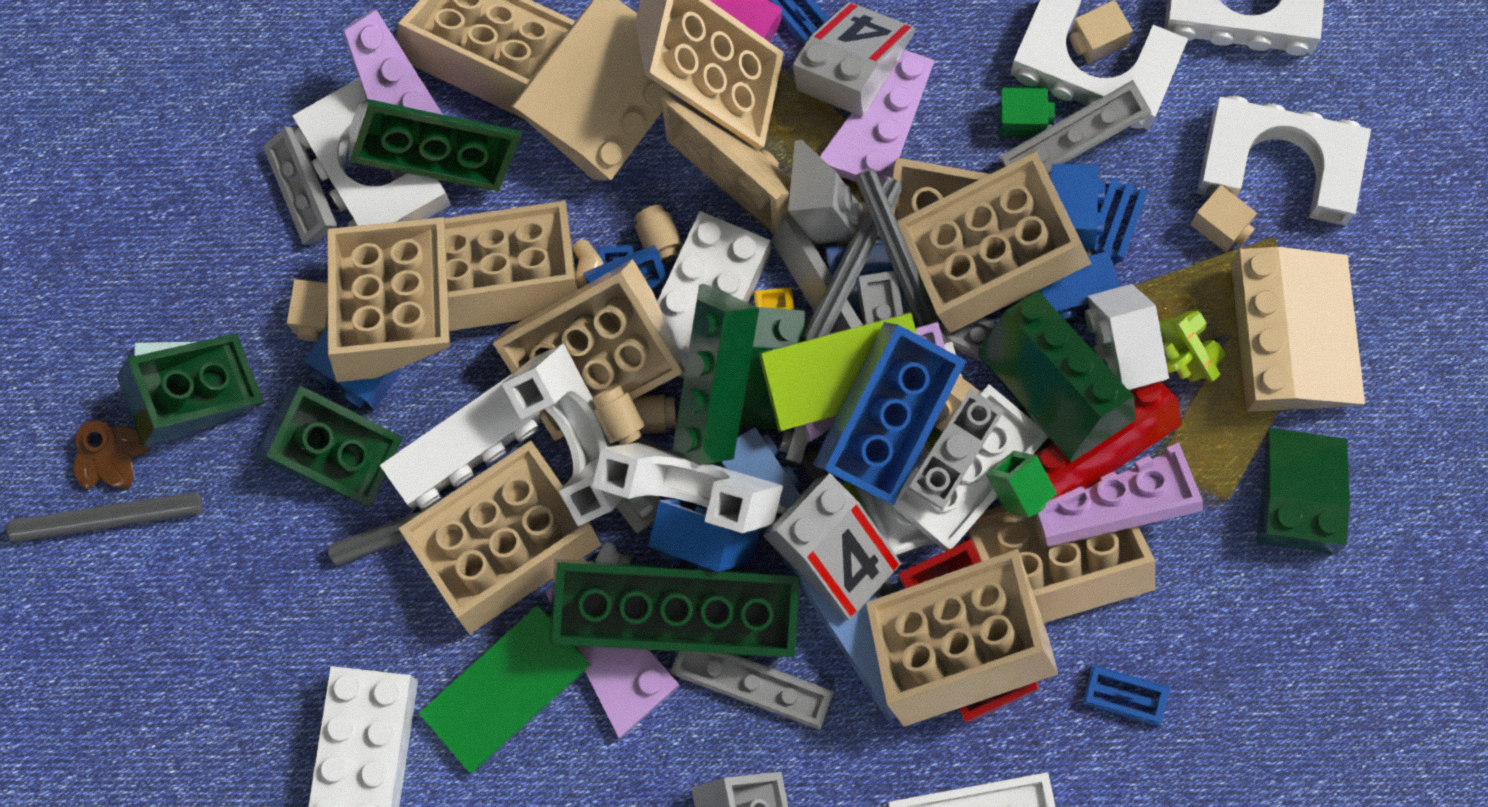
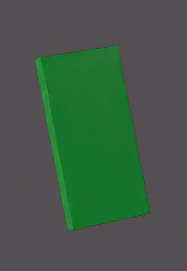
(503, 690)

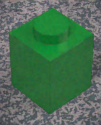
(1024, 112)
(1021, 484)

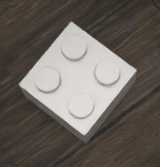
(1127, 335)

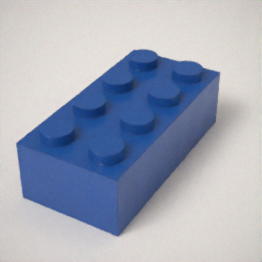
(889, 412)

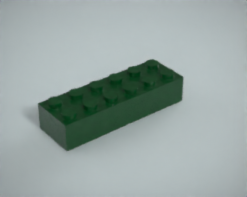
(673, 608)

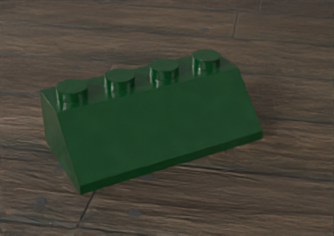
(431, 144)
(715, 377)
(1056, 377)

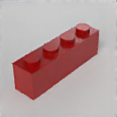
(1155, 417)

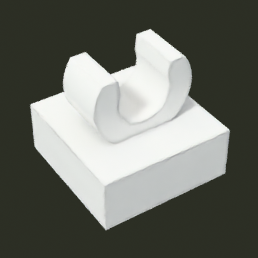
(639, 511)

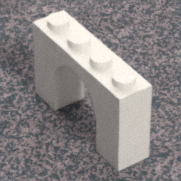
(1287, 27)
(1046, 63)
(326, 131)
(1333, 146)
(557, 387)
(731, 497)

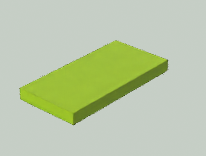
(815, 375)

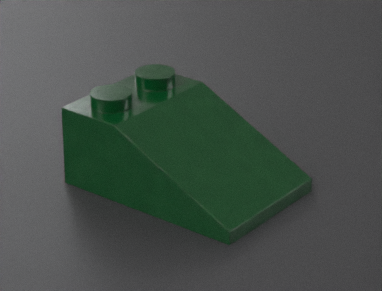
(773, 330)
(188, 387)
(328, 445)
(1305, 492)

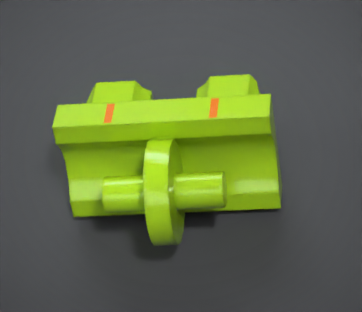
(1185, 350)

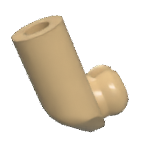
(587, 258)

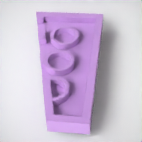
(384, 67)
(882, 132)
(1142, 495)
(626, 682)

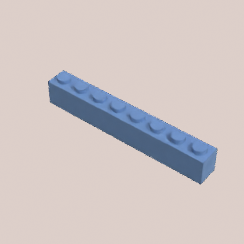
(757, 458)

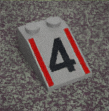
(851, 57)
(834, 545)

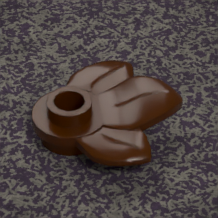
(111, 459)

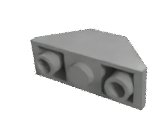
(956, 449)

